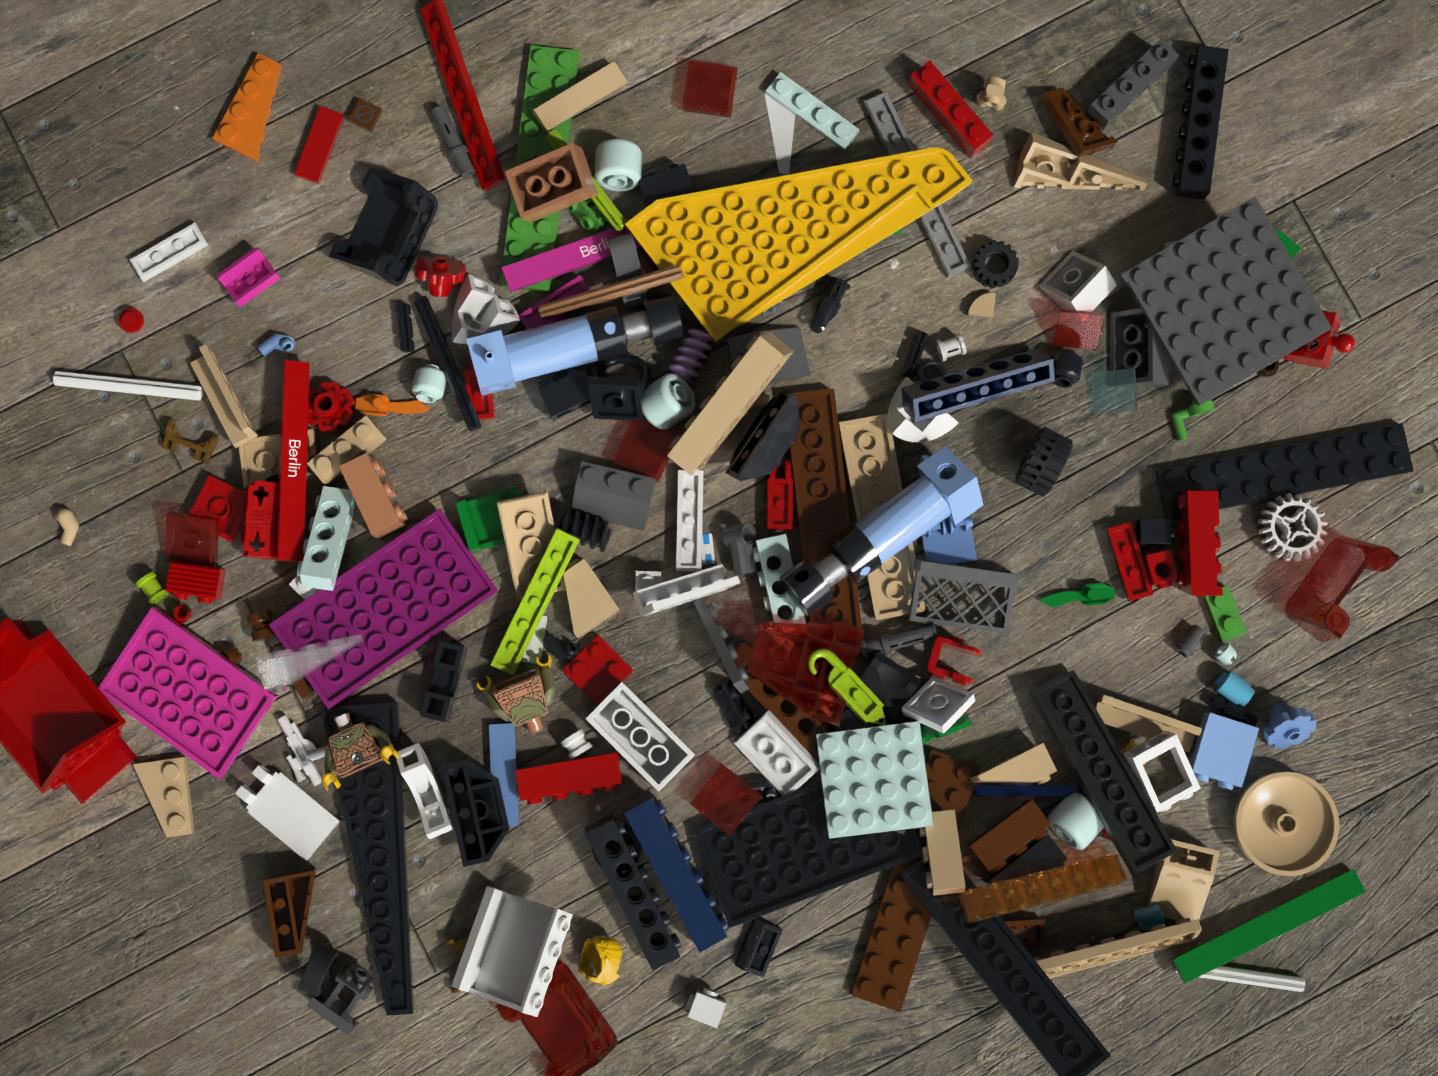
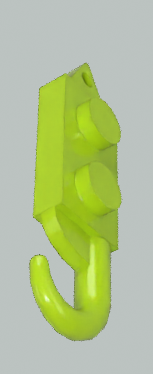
(850, 688)

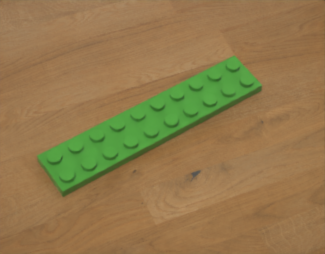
(548, 75)

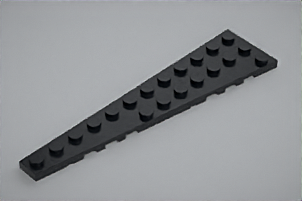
(377, 841)

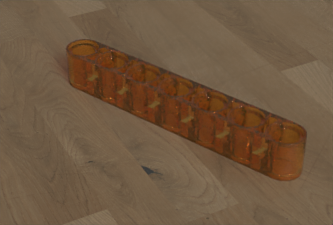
(1042, 888)

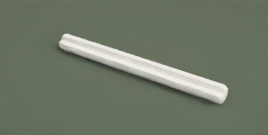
(127, 385)

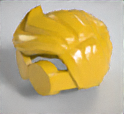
(605, 955)

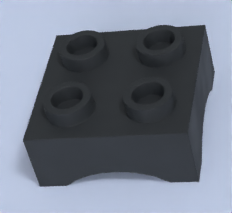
(890, 684)

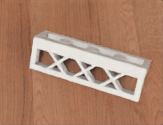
(683, 590)

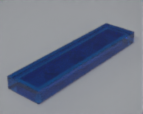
(1024, 790)

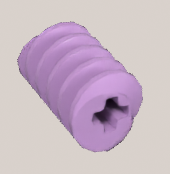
(691, 354)

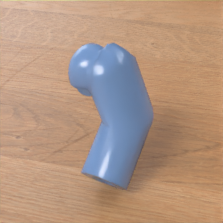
(278, 342)

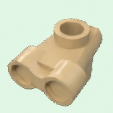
(993, 94)

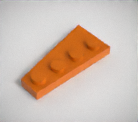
(248, 113)

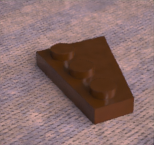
(1078, 129)

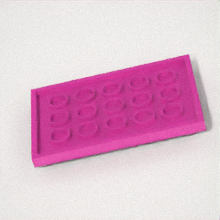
(187, 692)

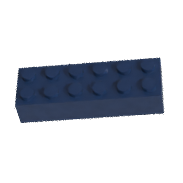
(676, 873)

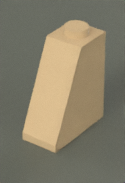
(587, 598)

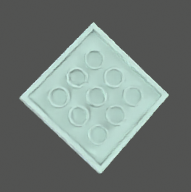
(874, 780)

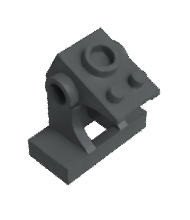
(335, 1008)

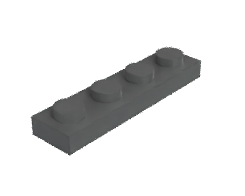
(726, 652)

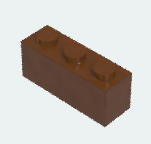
(1009, 835)

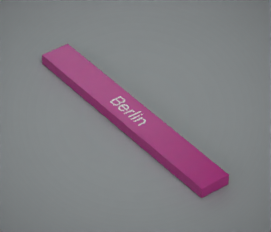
(560, 260)

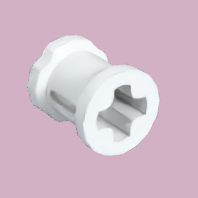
(950, 347)

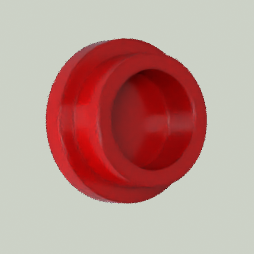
(131, 320)

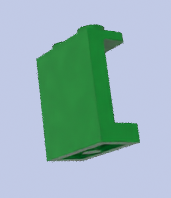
(482, 519)

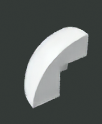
(480, 311)
(907, 429)

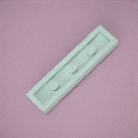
(812, 111)

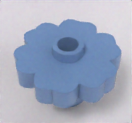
(1288, 726)

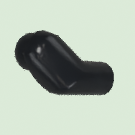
(560, 650)

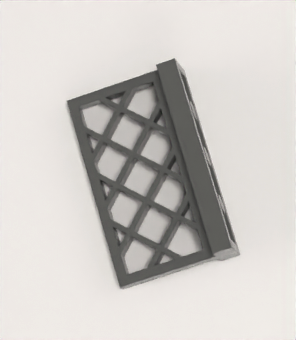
(965, 574)

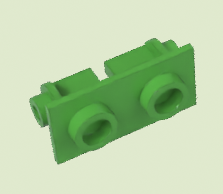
(589, 218)

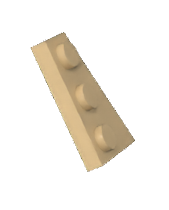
(169, 794)

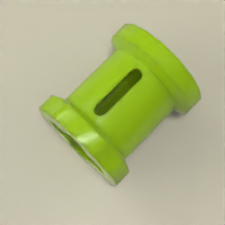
(152, 588)

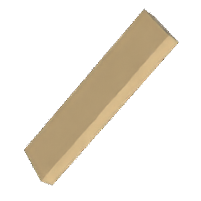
(579, 96)

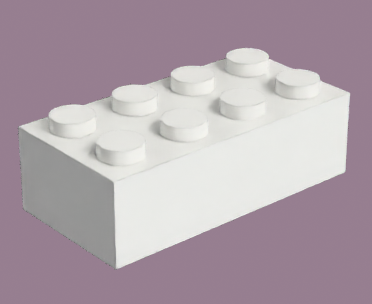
(640, 736)

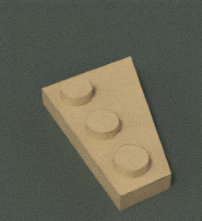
(262, 454)

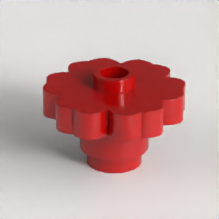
(440, 273)
(340, 412)

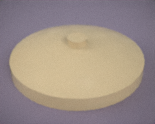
(1286, 823)

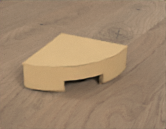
(983, 306)

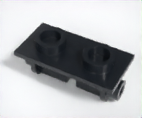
(741, 715)

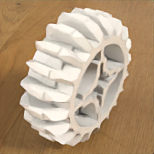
(1311, 535)

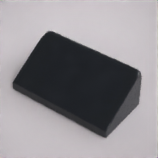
(758, 947)

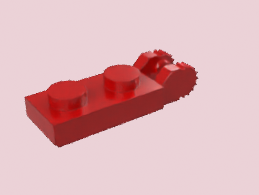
(780, 500)

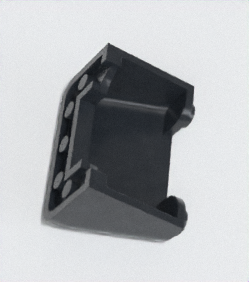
(389, 228)

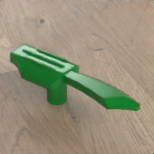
(1089, 595)

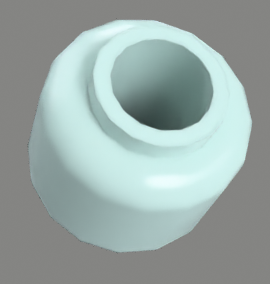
(429, 383)

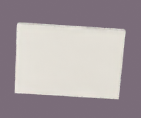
(777, 754)

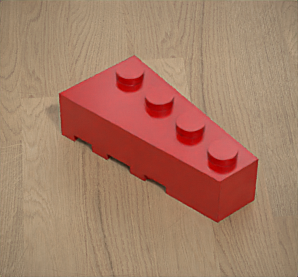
(1199, 542)

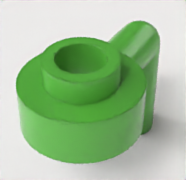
(1191, 411)

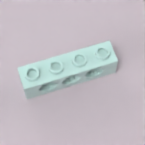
(776, 547)
(324, 573)

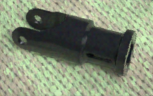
(828, 304)

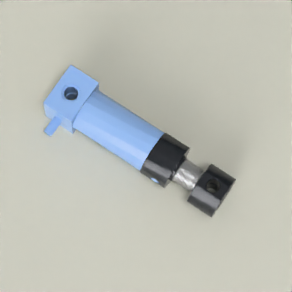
(570, 343)
(942, 491)

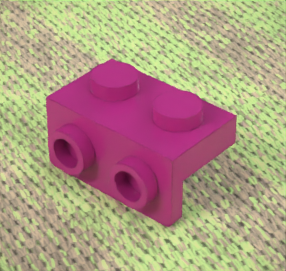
(248, 276)

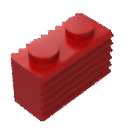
(195, 581)

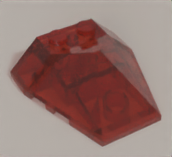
(782, 658)

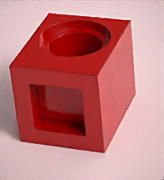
(1166, 560)

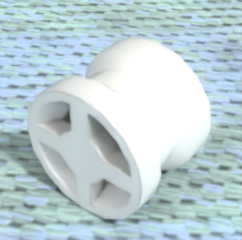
(576, 744)

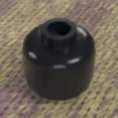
(1067, 368)

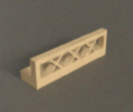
(223, 397)
(1143, 721)

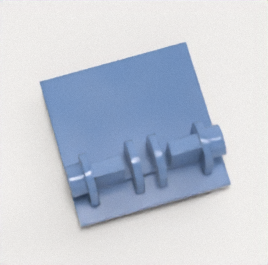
(950, 542)

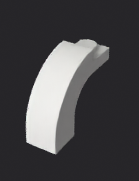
(426, 790)

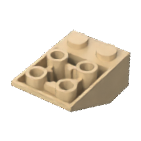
(1184, 881)

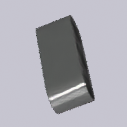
(627, 266)

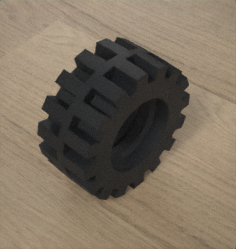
(1004, 252)

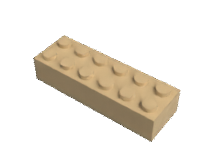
(730, 403)

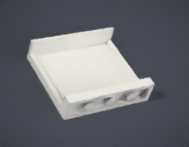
(512, 951)

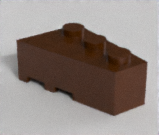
(288, 910)

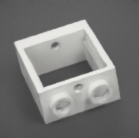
(1152, 748)

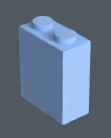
(1222, 750)

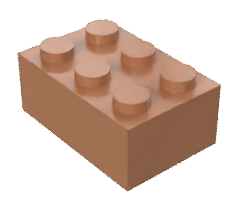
(551, 182)
(374, 496)

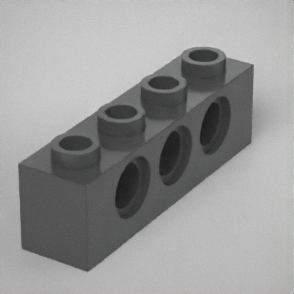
(1132, 83)

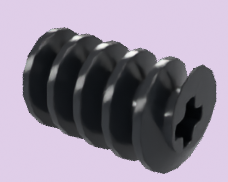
(586, 530)

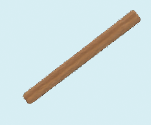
(610, 291)

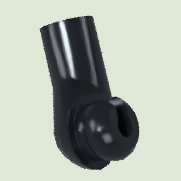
(764, 788)

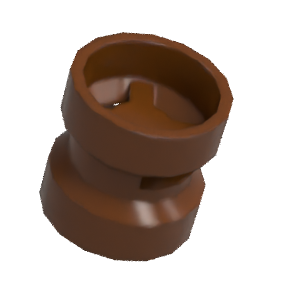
(260, 625)

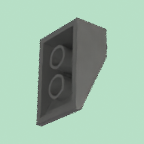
(794, 367)

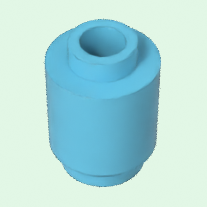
(1234, 688)

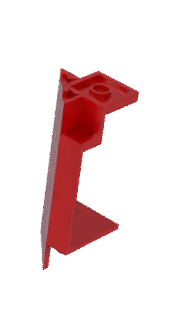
(56, 716)

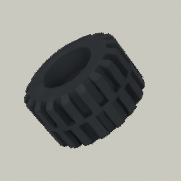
(1044, 461)

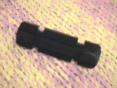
(405, 327)
(914, 354)
(1233, 710)

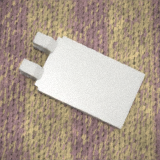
(289, 812)

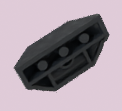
(767, 438)
(475, 810)

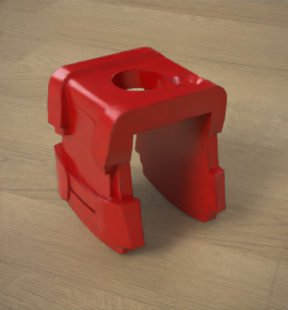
(956, 644)

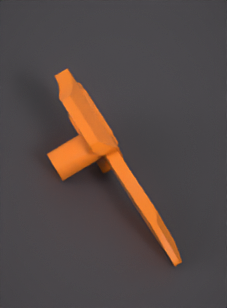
(380, 406)

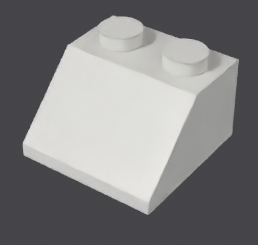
(1078, 283)

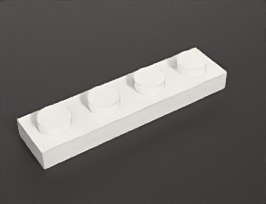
(689, 521)

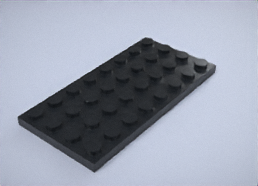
(786, 855)

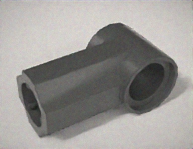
(740, 541)

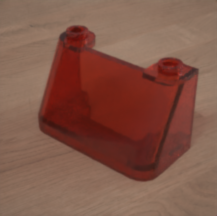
(1317, 597)
(567, 1026)

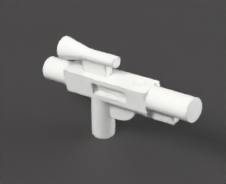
(304, 750)

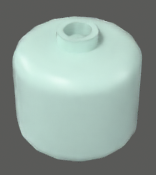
(618, 165)
(668, 401)
(1075, 821)

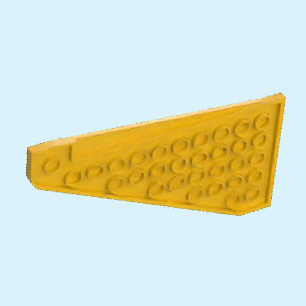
(776, 235)

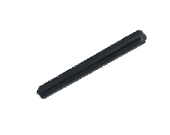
(448, 363)

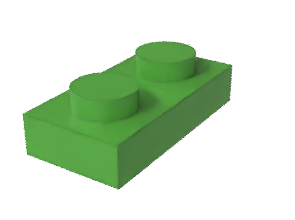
(1224, 615)

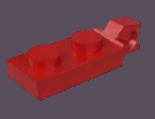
(482, 404)

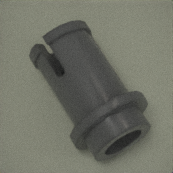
(1190, 641)

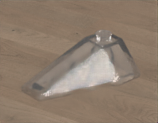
(288, 667)

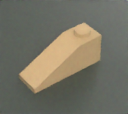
(1023, 768)

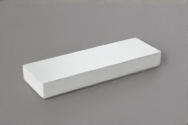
(169, 252)

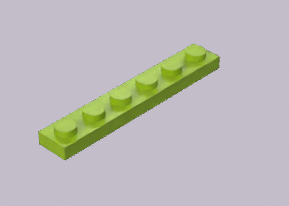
(535, 601)

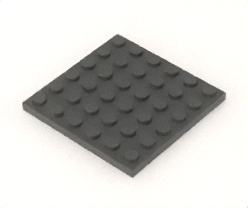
(1226, 301)

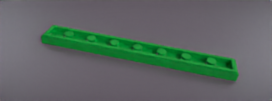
(1268, 926)

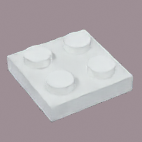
(938, 704)

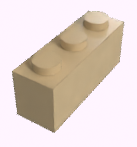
(356, 441)
(943, 854)

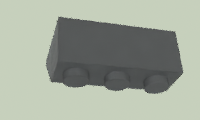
(1138, 347)
(613, 495)

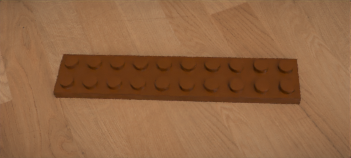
(822, 496)
(901, 916)

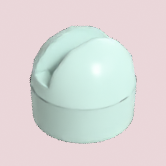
(1225, 653)

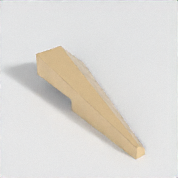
(1054, 164)

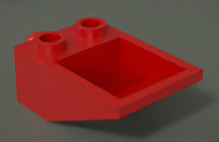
(1326, 342)

